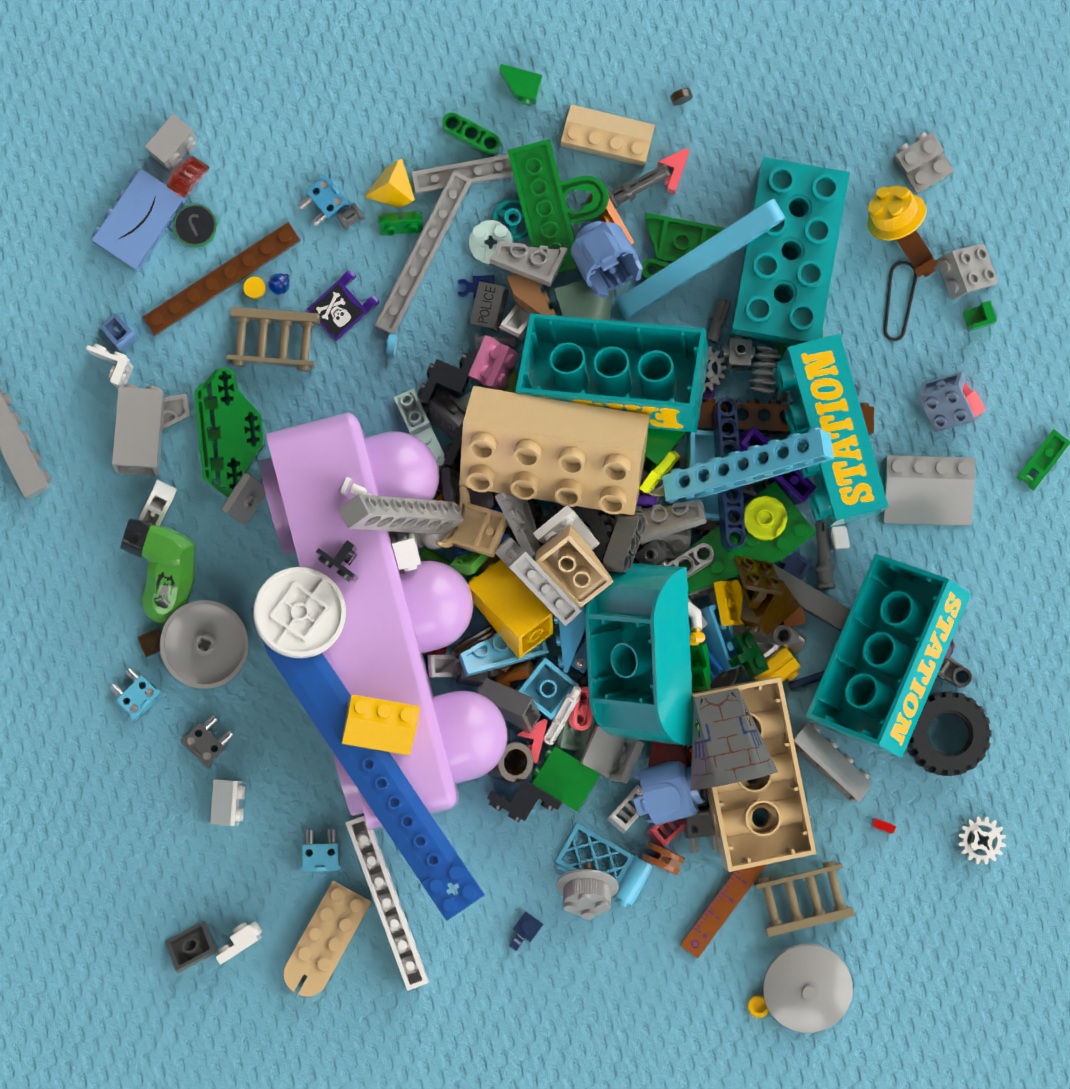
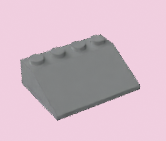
(929, 490)
(830, 763)

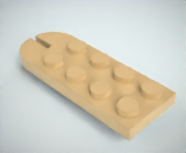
(325, 939)

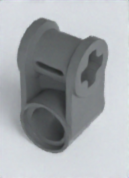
(949, 672)

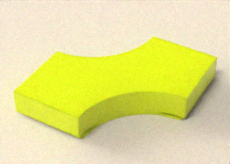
(662, 469)

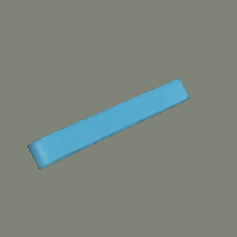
(700, 259)

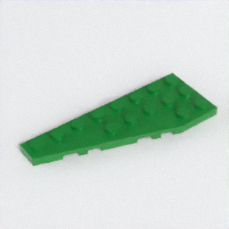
(775, 550)

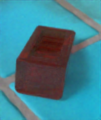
(186, 178)

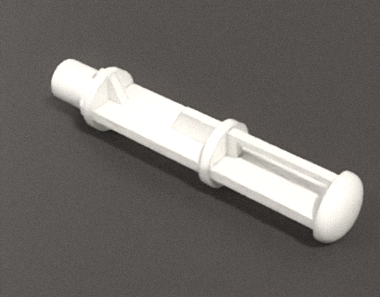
(562, 715)

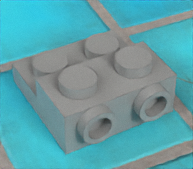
(923, 162)

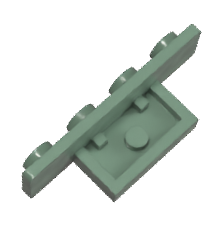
(575, 739)

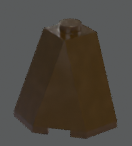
(770, 613)

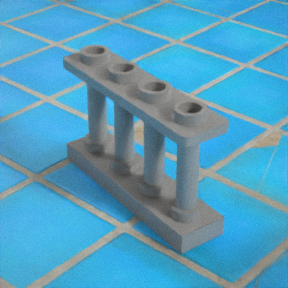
(537, 581)

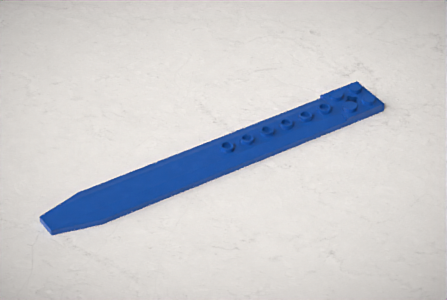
(381, 785)

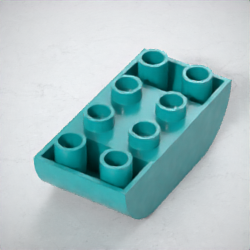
(641, 655)

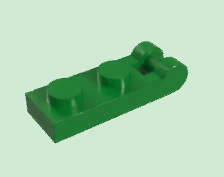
(1044, 459)

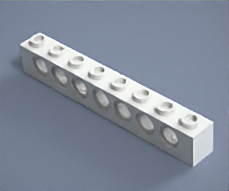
(387, 903)

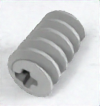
(765, 370)

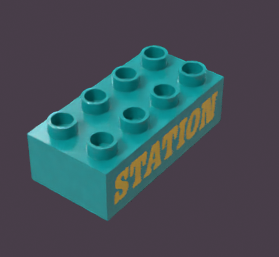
(827, 399)
(888, 654)

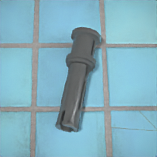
(629, 190)
(824, 567)

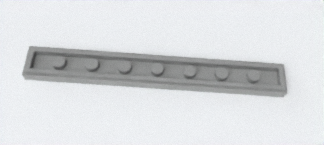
(423, 252)

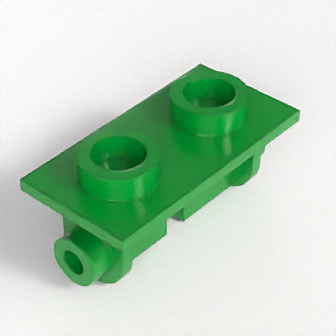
(391, 225)

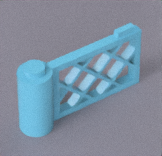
(631, 877)

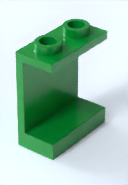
(565, 778)

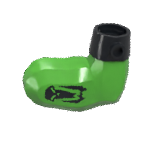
(169, 569)

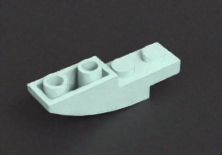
(419, 424)

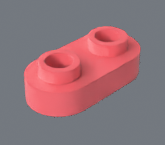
(582, 710)

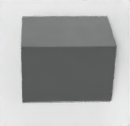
(191, 946)

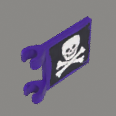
(340, 308)

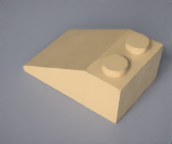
(573, 566)

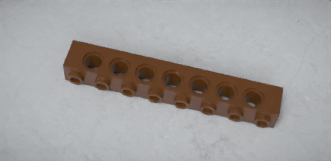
(773, 408)

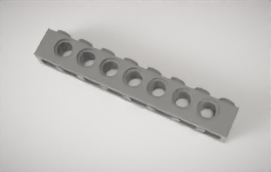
(401, 514)

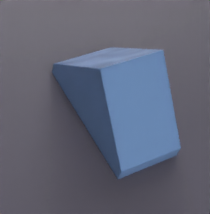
(119, 333)

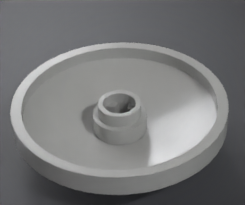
(204, 644)
(807, 988)

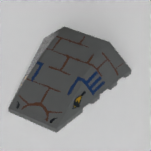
(726, 742)

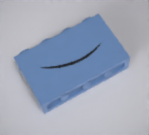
(138, 219)

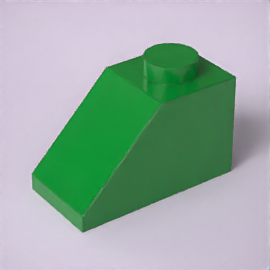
(521, 83)

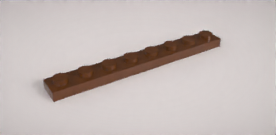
(221, 279)

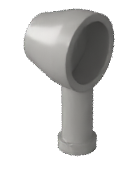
(508, 341)

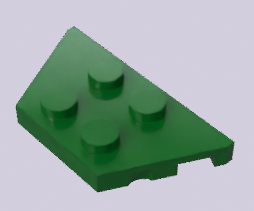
(677, 237)

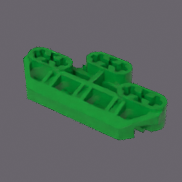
(232, 435)

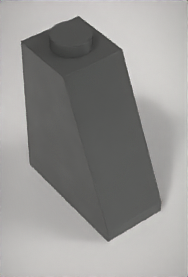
(513, 705)

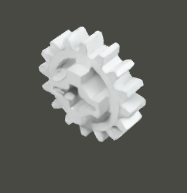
(973, 845)

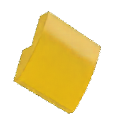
(729, 601)

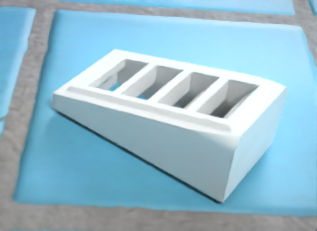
(615, 821)

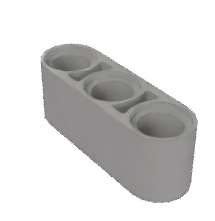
(691, 557)

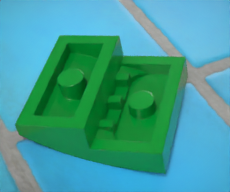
(700, 667)

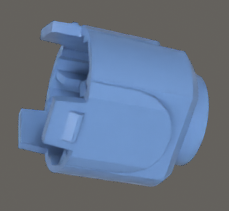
(605, 257)
(667, 793)

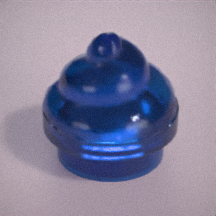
(279, 283)

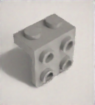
(967, 270)
(612, 755)

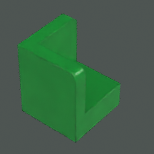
(979, 316)

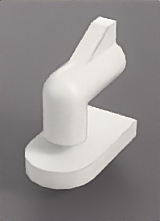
(356, 489)

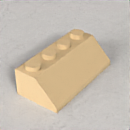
(607, 135)

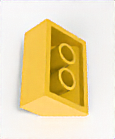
(380, 725)

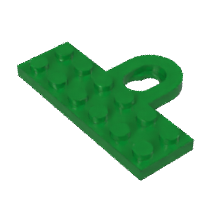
(545, 196)

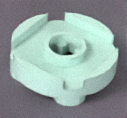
(481, 233)

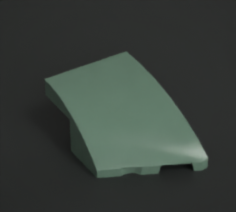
(581, 302)

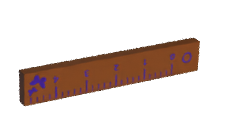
(720, 909)

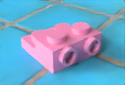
(493, 364)

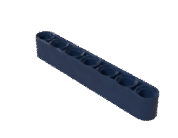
(724, 504)

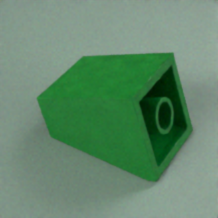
(658, 445)

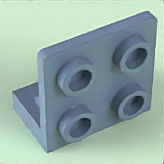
(946, 402)

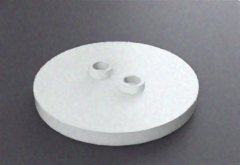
(299, 612)

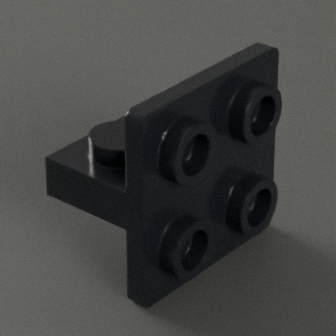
(346, 555)

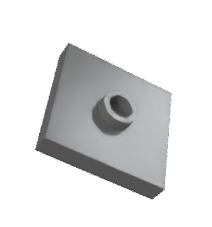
(244, 499)

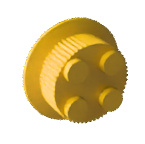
(895, 213)

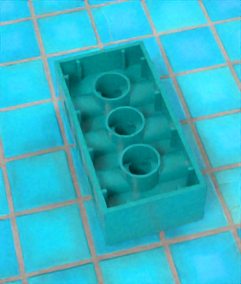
(809, 276)

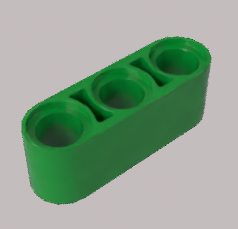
(465, 125)

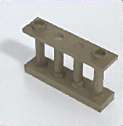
(264, 319)
(798, 921)

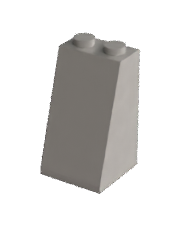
(138, 430)

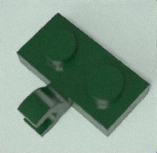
(748, 655)

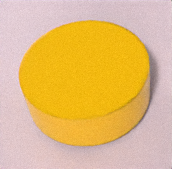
(254, 287)
(757, 1006)

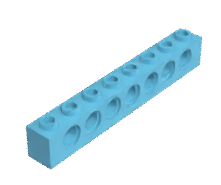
(819, 451)

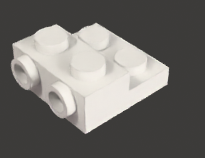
(243, 937)

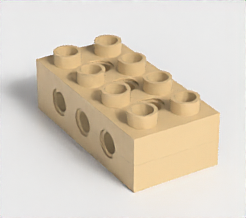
(787, 827)

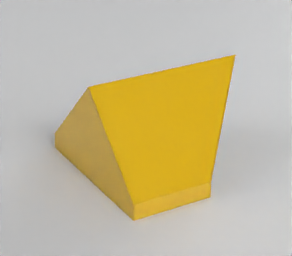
(392, 186)

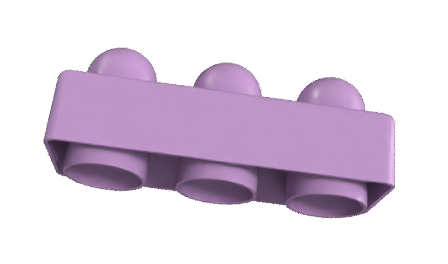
(388, 610)

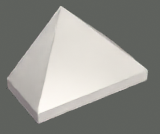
(516, 322)
(441, 666)

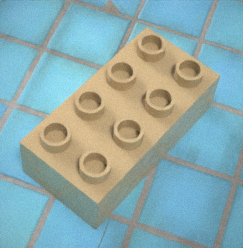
(553, 450)

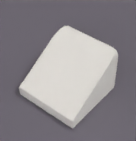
(839, 537)

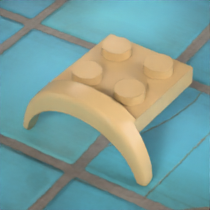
(480, 529)

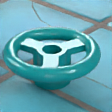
(506, 214)

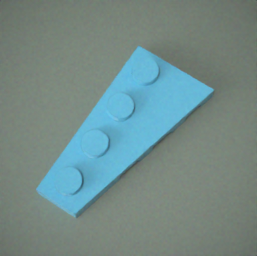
(495, 654)

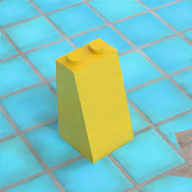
(511, 608)

